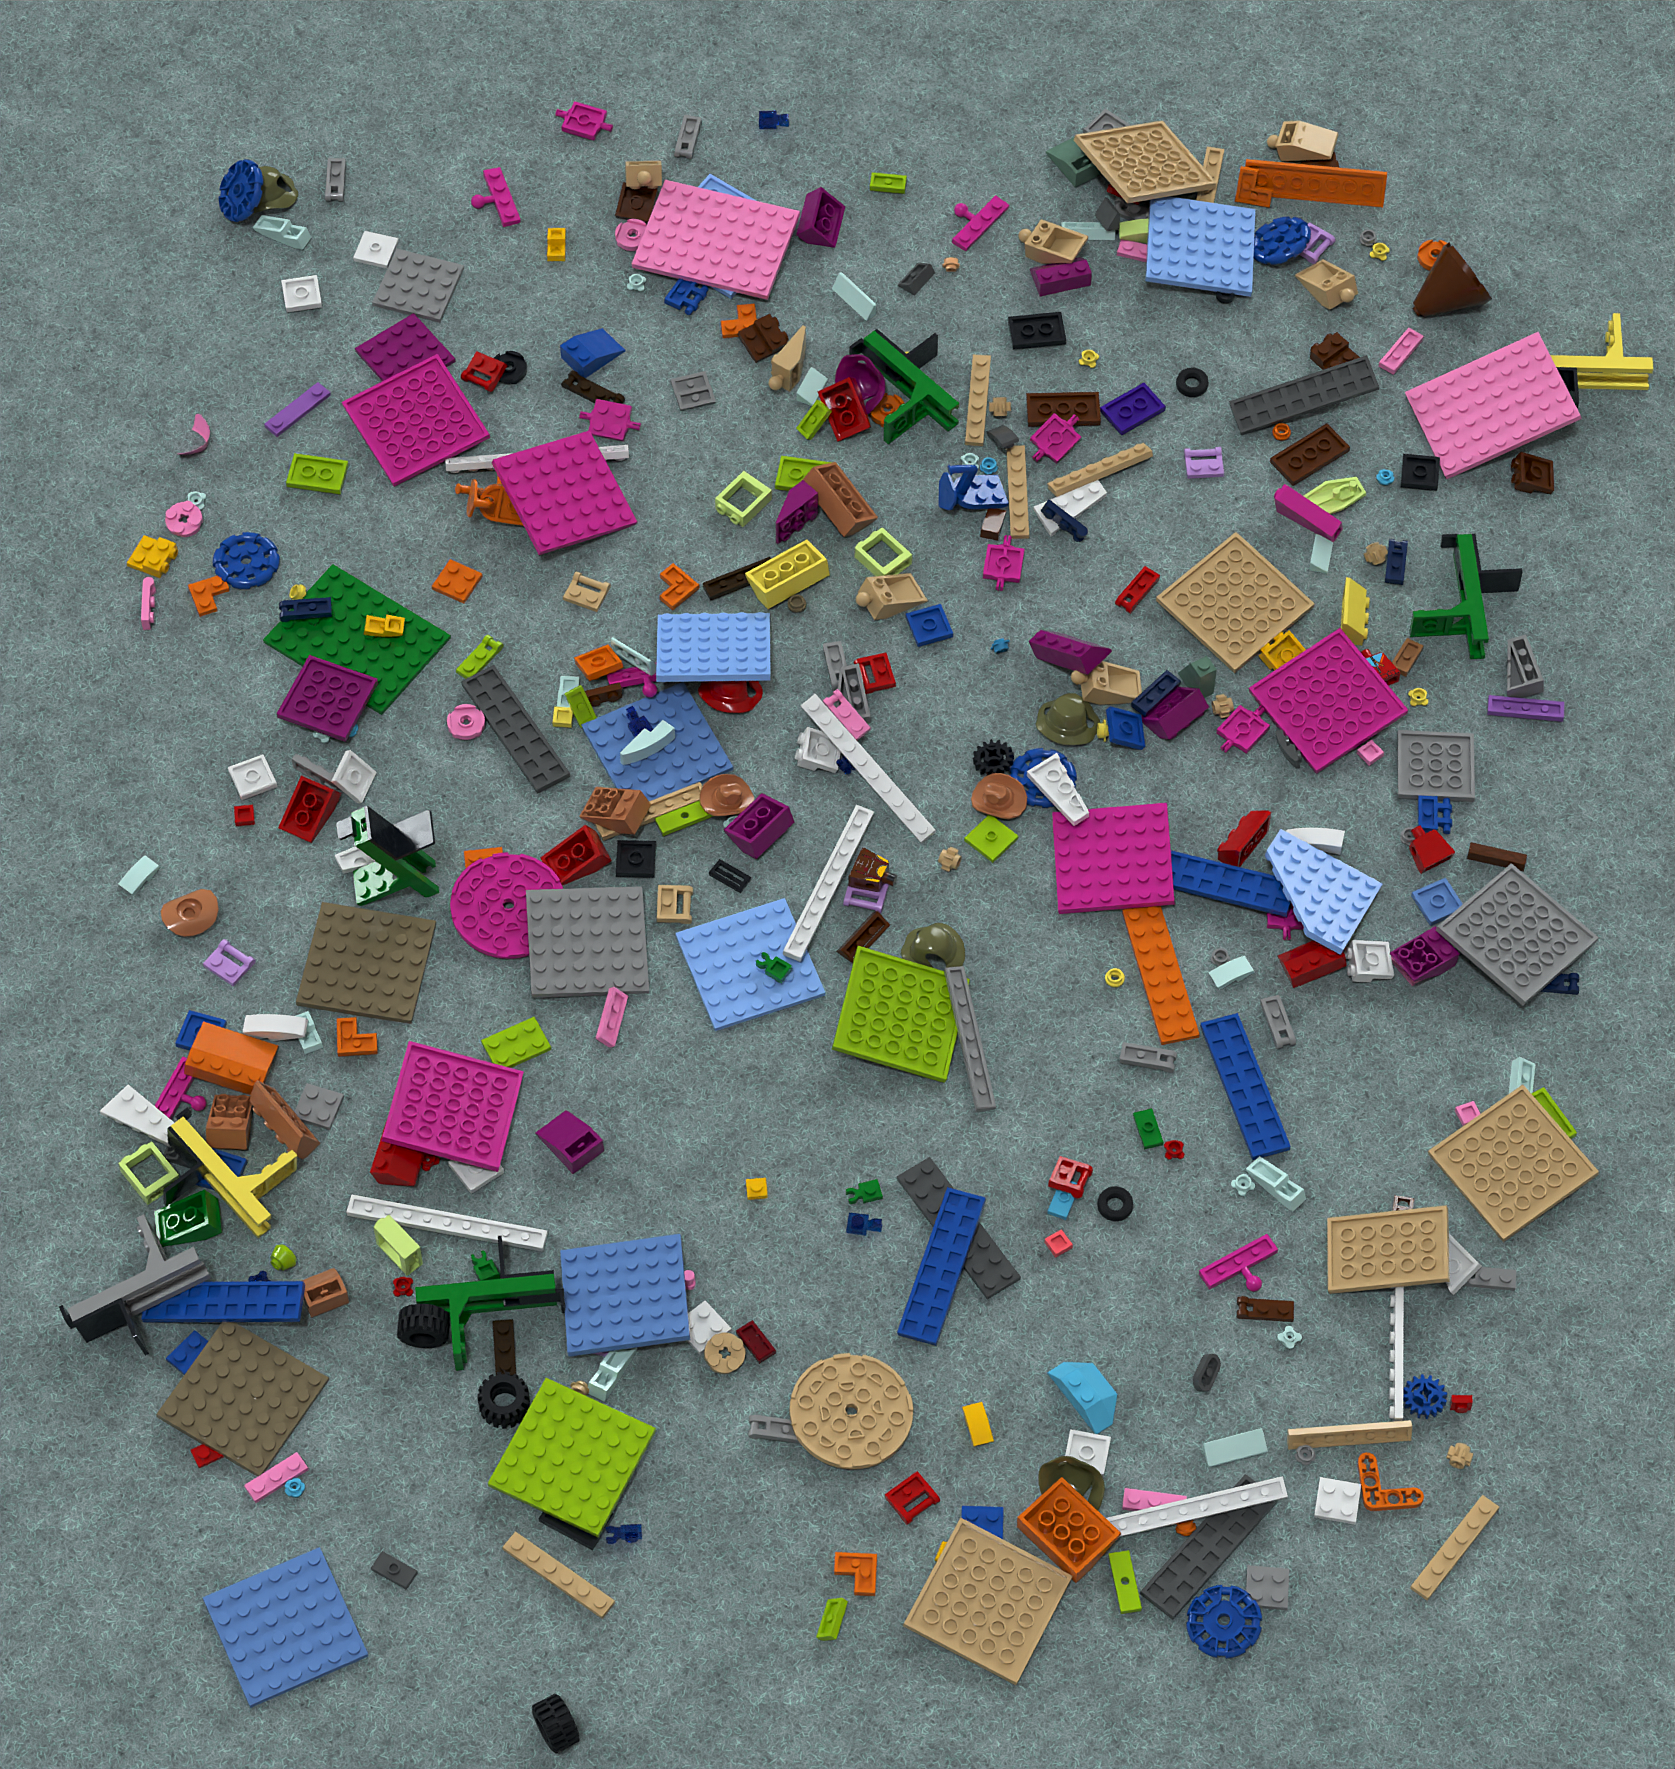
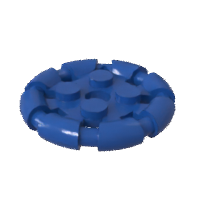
(242, 186)
(1293, 239)
(250, 551)
(1035, 757)
(1226, 1633)

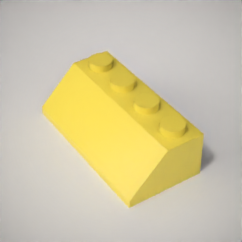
(787, 574)

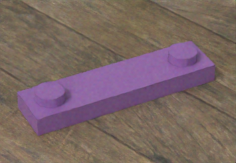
(297, 409)
(1525, 708)

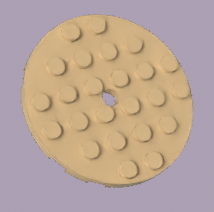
(858, 1439)

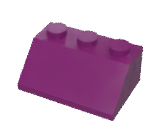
(820, 219)
(1061, 276)
(1176, 712)
(759, 825)

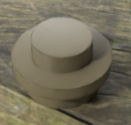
(796, 603)

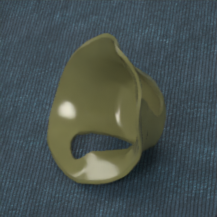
(273, 195)
(1067, 721)
(937, 940)
(1077, 1474)

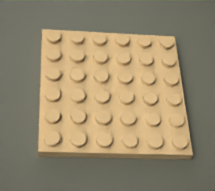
(1145, 161)
(1235, 602)
(1513, 1163)
(987, 1601)

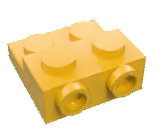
(153, 556)
(1281, 651)

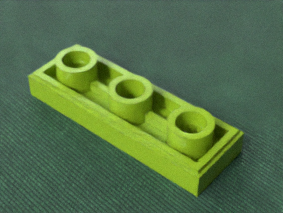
(675, 820)
(1121, 1571)

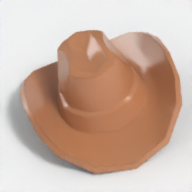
(725, 795)
(1000, 796)
(190, 913)

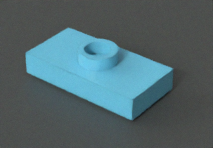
(1061, 1204)

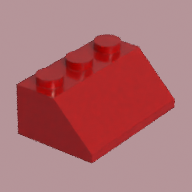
(1245, 838)
(1310, 962)
(396, 1164)

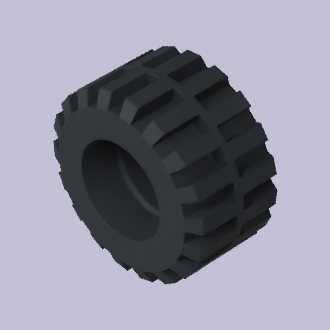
(423, 1325)
(503, 1414)
(555, 1723)

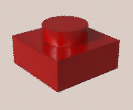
(244, 815)
(1461, 1403)

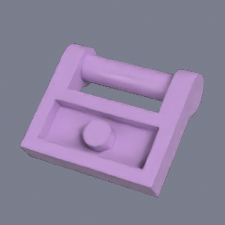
(1316, 235)
(1204, 468)
(881, 895)
(225, 967)

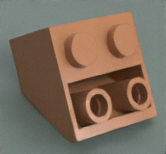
(324, 1292)

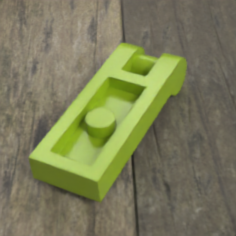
(479, 657)

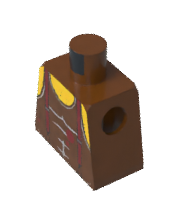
(870, 872)

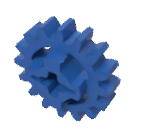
(1432, 1392)

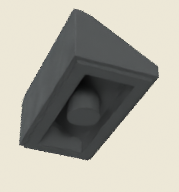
(1108, 215)
(917, 278)

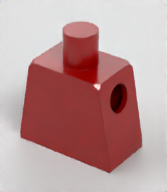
(1429, 849)

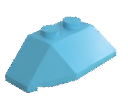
(1087, 1393)

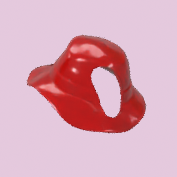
(730, 695)

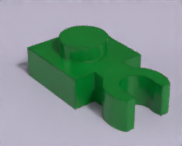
(775, 968)
(867, 1191)
(484, 1269)

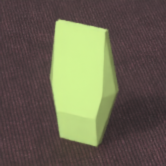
(1336, 494)

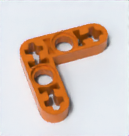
(1382, 1495)

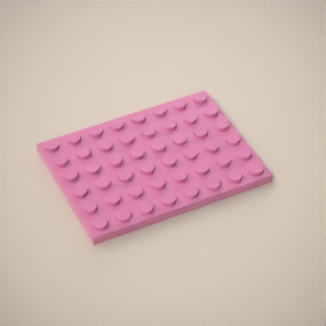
(716, 239)
(1493, 405)

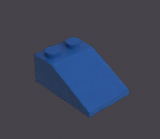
(590, 351)

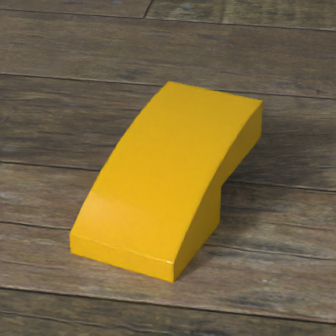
(556, 244)
(384, 627)
(977, 1424)

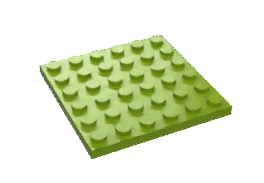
(897, 1015)
(572, 1457)

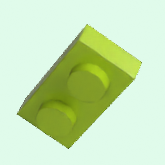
(888, 183)
(813, 419)
(580, 705)
(832, 1619)

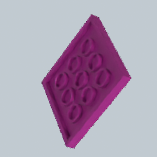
(402, 348)
(327, 698)

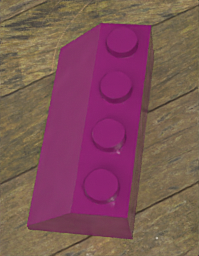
(1068, 651)

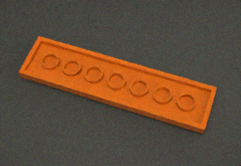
(1321, 183)
(1160, 974)

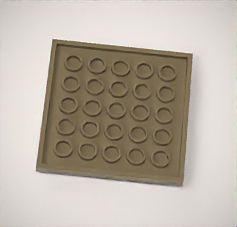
(366, 963)
(242, 1397)

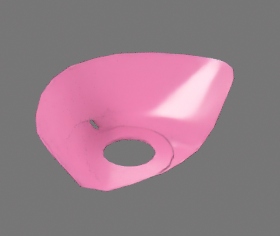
(201, 427)

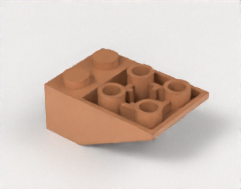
(616, 809)
(229, 1122)

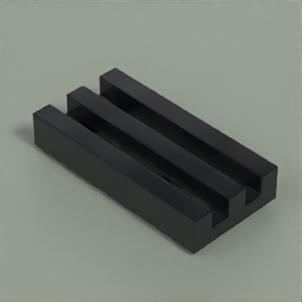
(743, 884)

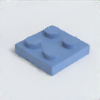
(1436, 901)

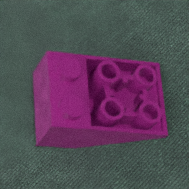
(797, 509)
(1426, 955)
(571, 1141)

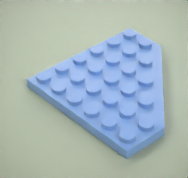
(1323, 890)

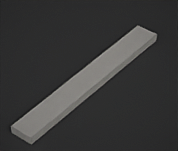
(970, 1039)

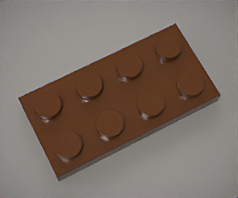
(1065, 404)
(1309, 454)

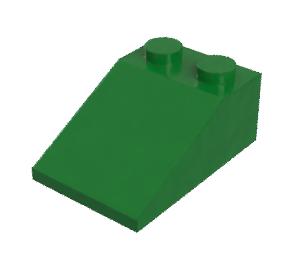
(188, 1220)

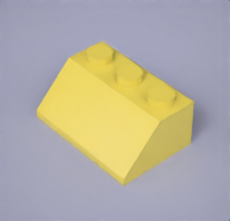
(1353, 612)

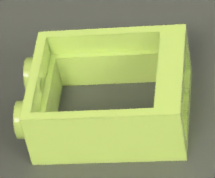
(744, 480)
(894, 567)
(156, 1189)
(397, 1245)

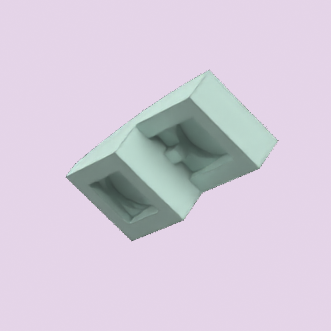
(566, 684)
(138, 875)
(1229, 972)
(311, 1040)

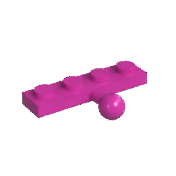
(499, 195)
(978, 223)
(634, 676)
(176, 1091)
(1240, 1262)

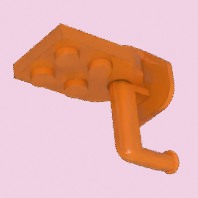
(497, 510)

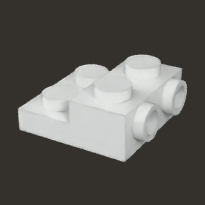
(816, 751)
(1369, 960)

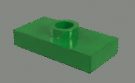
(1148, 1128)

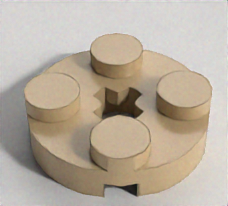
(732, 1344)

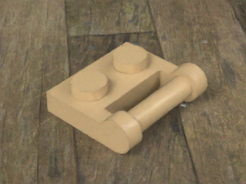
(583, 596)
(668, 904)

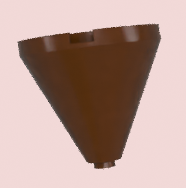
(1449, 286)

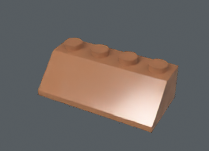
(840, 499)
(282, 1120)

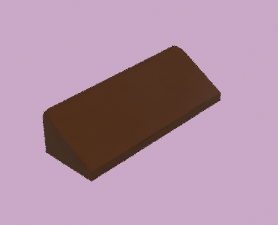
(1496, 856)
(863, 934)

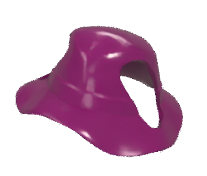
(867, 376)

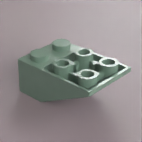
(1073, 162)

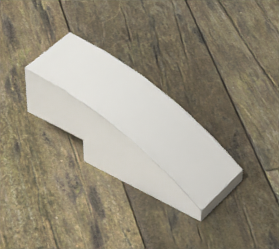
(1321, 838)
(274, 1026)

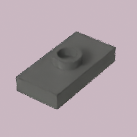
(394, 1570)

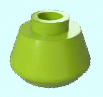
(282, 1258)

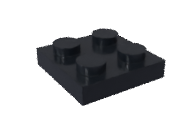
(1420, 472)
(635, 858)

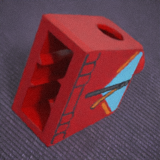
(1383, 666)

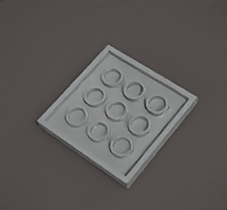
(418, 285)
(1435, 765)

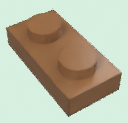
(1407, 656)

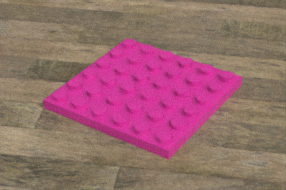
(415, 420)
(564, 492)
(1328, 700)
(1114, 859)
(452, 1106)

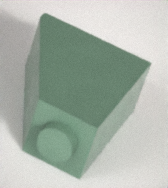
(1200, 675)

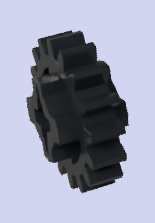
(993, 758)

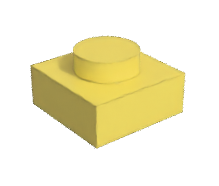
(562, 717)

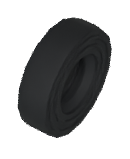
(1192, 373)
(1115, 1192)

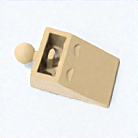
(1303, 142)
(643, 174)
(1052, 243)
(1328, 283)
(789, 362)
(889, 595)
(1109, 684)

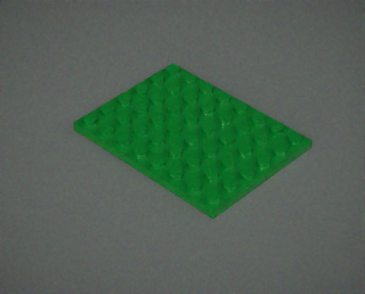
(342, 638)

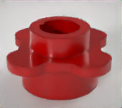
(1174, 1144)
(426, 1165)
(403, 1281)

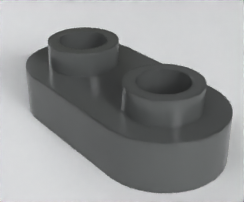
(1206, 1372)

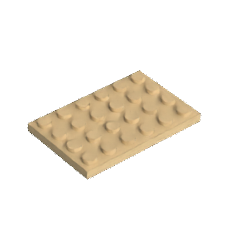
(1388, 1249)

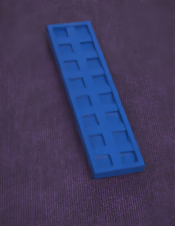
(1228, 884)
(1245, 1086)
(941, 1266)
(232, 1303)

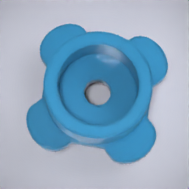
(1000, 645)

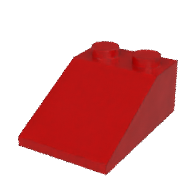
(847, 408)
(309, 809)
(577, 856)

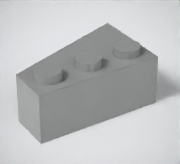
(1523, 672)
(852, 688)

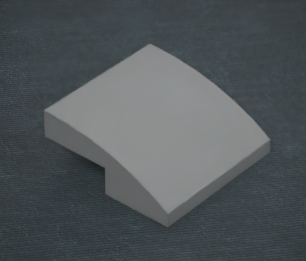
(692, 390)

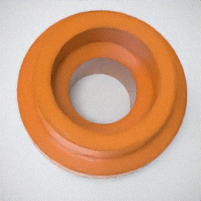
(1284, 428)
(1186, 1528)

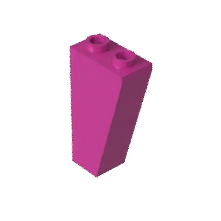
(1306, 513)

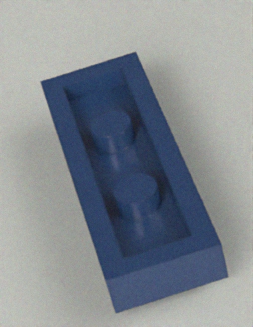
(1155, 693)

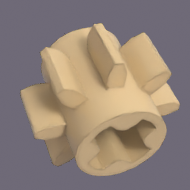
(999, 406)
(1375, 553)
(1222, 706)
(949, 859)
(1459, 1455)

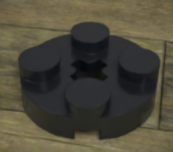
(518, 364)

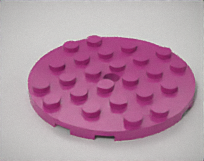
(480, 898)

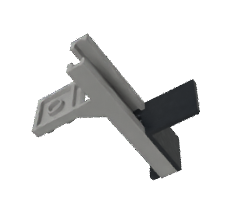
(123, 1301)

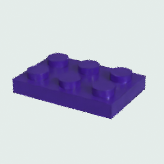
(1132, 408)

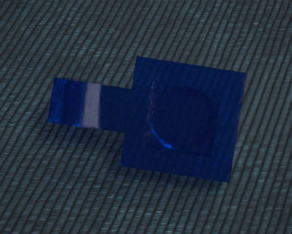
(770, 120)
(637, 724)
(860, 1223)
(628, 1532)

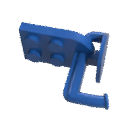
(970, 489)

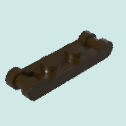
(589, 389)

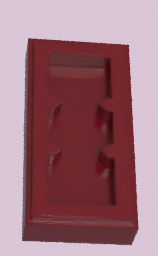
(755, 1341)

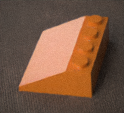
(229, 1058)
(1068, 1529)

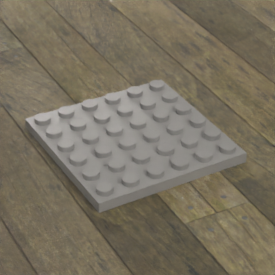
(1517, 934)
(586, 941)

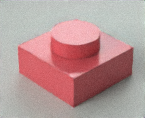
(1058, 1243)

